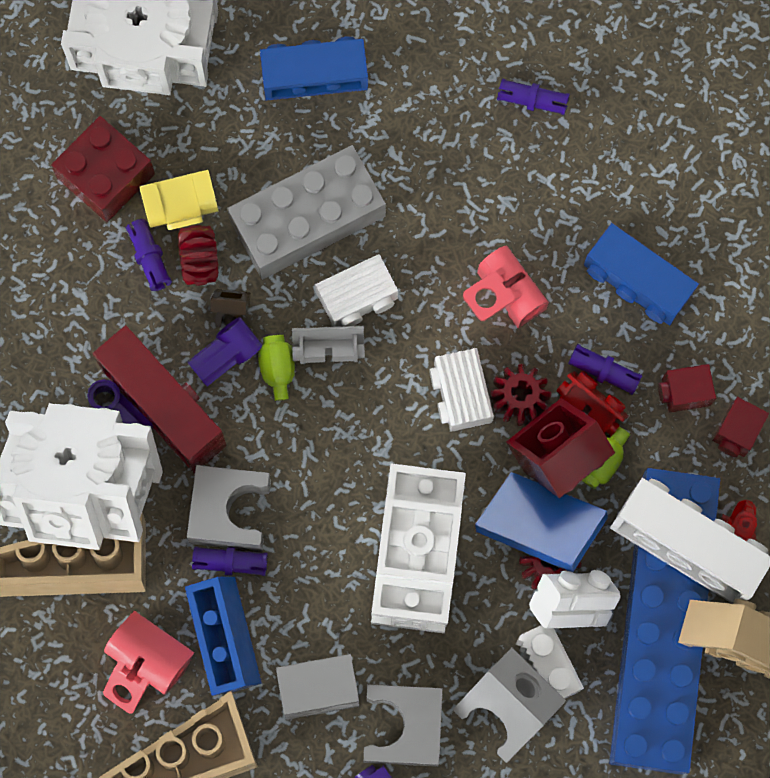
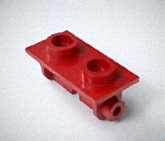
(583, 392)
(743, 520)

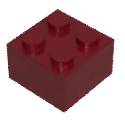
(103, 168)
(560, 447)

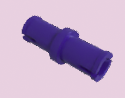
(533, 97)
(148, 255)
(605, 369)
(229, 561)

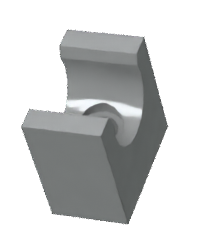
(210, 506)
(317, 687)
(517, 697)
(422, 725)

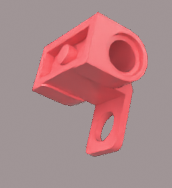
(511, 286)
(144, 659)

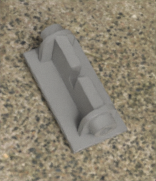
(342, 343)

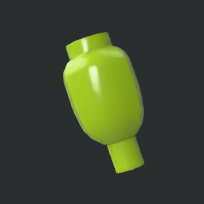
(277, 365)
(606, 472)

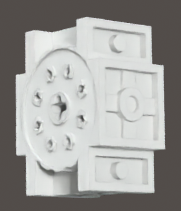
(141, 42)
(76, 475)
(418, 548)

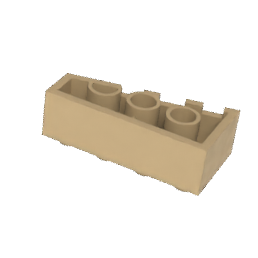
(63, 570)
(730, 632)
(203, 747)

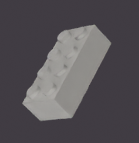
(307, 212)

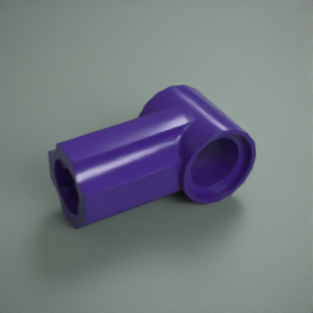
(232, 346)
(128, 412)

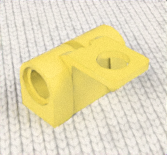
(179, 200)

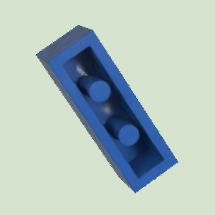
(314, 68)
(639, 275)
(223, 635)

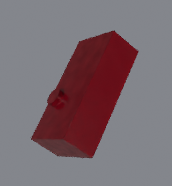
(160, 398)

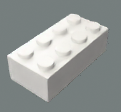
(692, 542)

